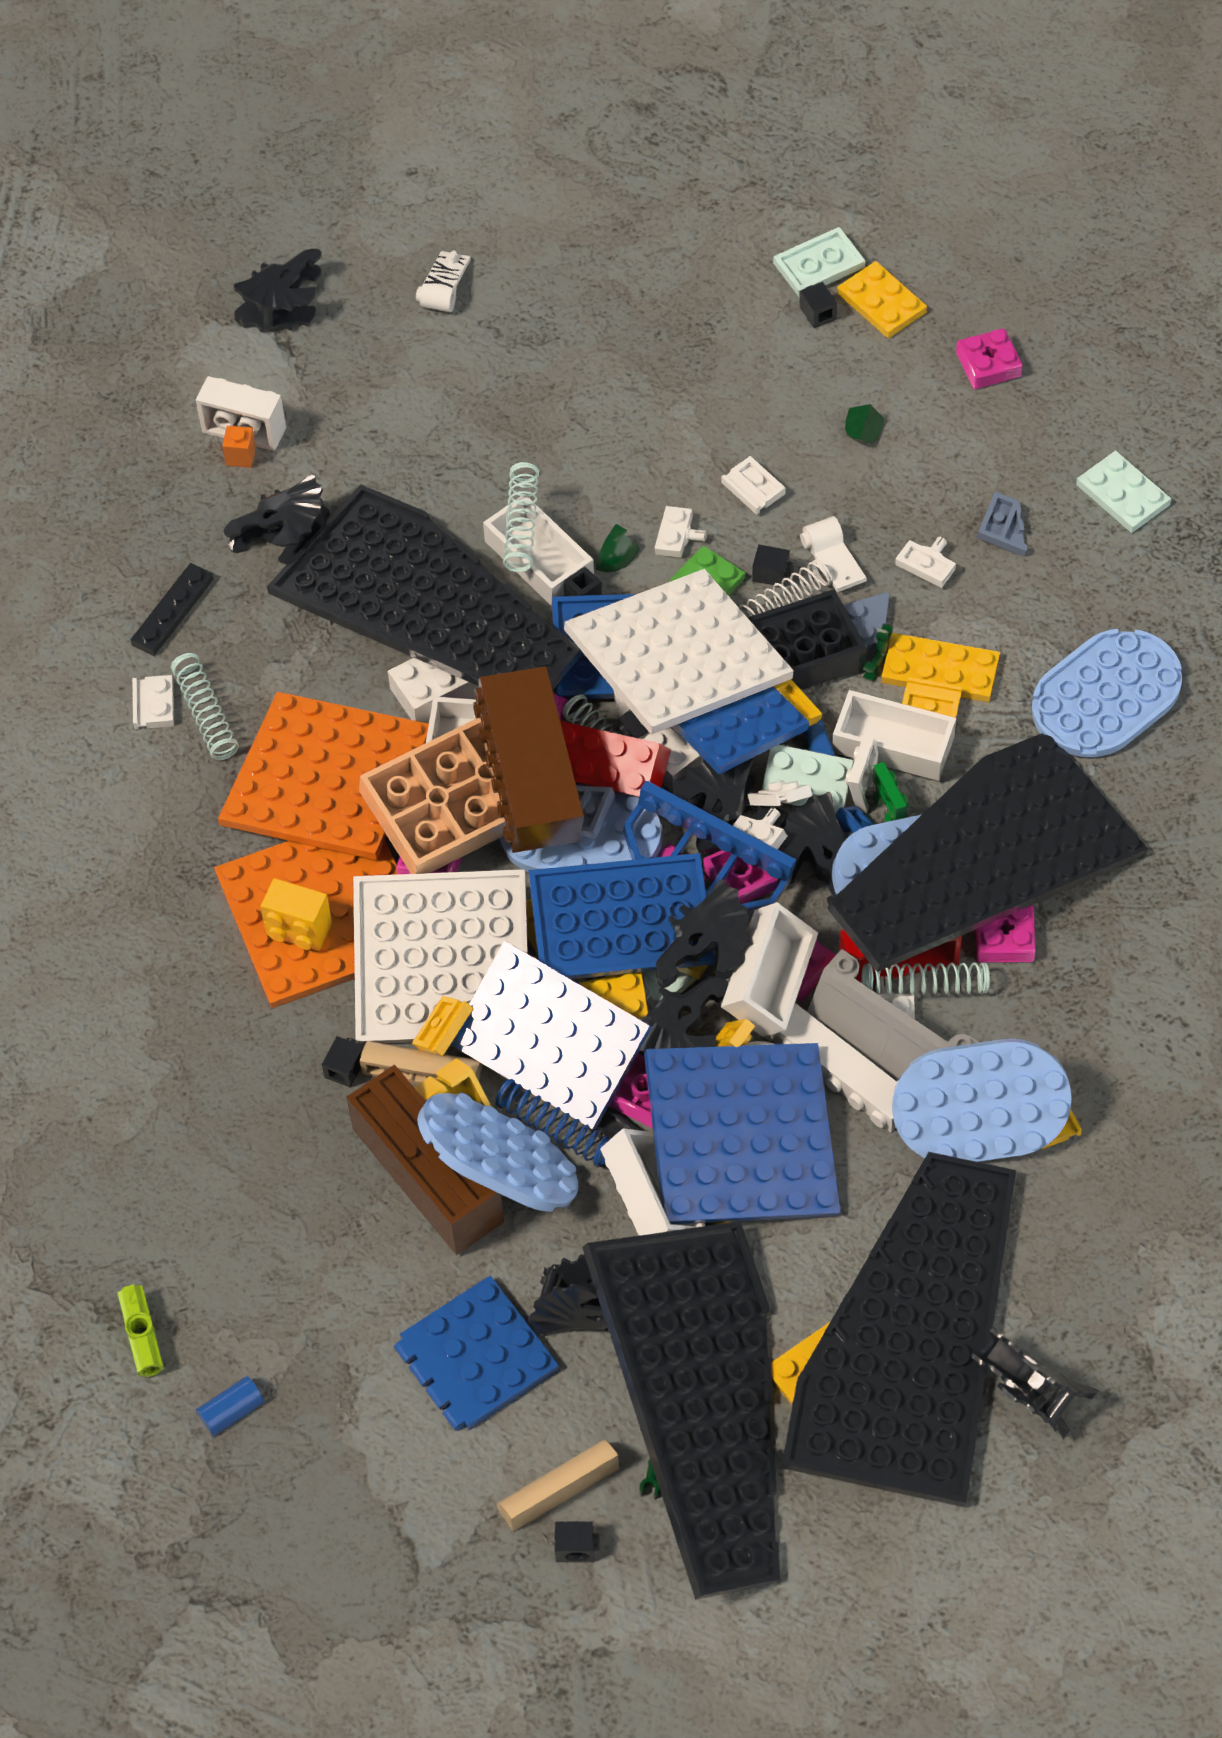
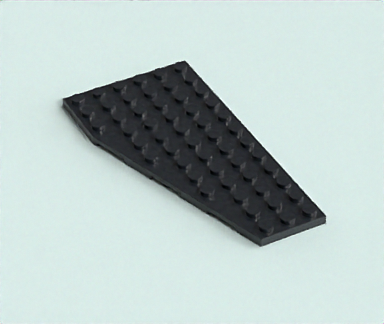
(419, 592)
(988, 847)
(893, 1377)
(700, 1380)

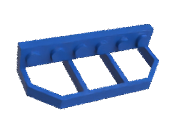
(716, 831)

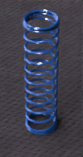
(509, 1099)

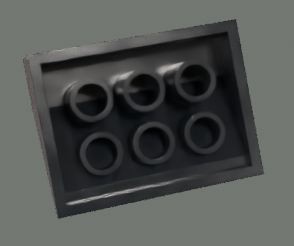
(814, 638)

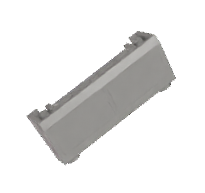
(870, 1022)

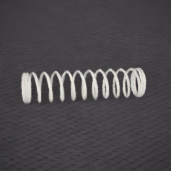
(815, 574)

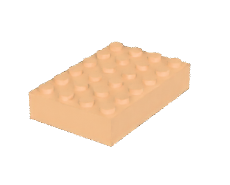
(436, 800)

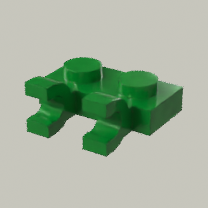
(888, 793)

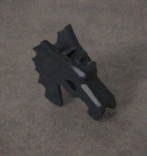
(275, 292)
(295, 510)
(719, 794)
(814, 837)
(717, 925)
(672, 1032)
(567, 1299)
(1029, 1380)

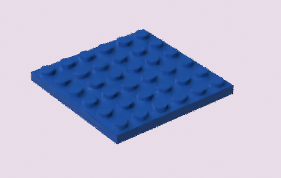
(741, 1133)

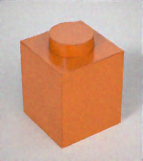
(239, 446)

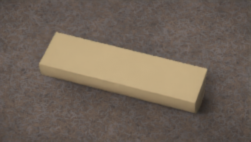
(413, 1063)
(559, 1485)

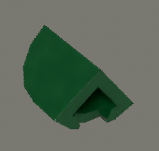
(863, 423)
(616, 551)

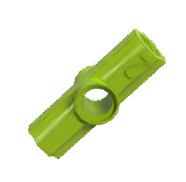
(144, 1345)

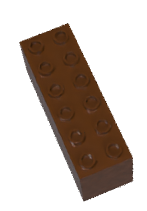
(528, 759)
(387, 1123)

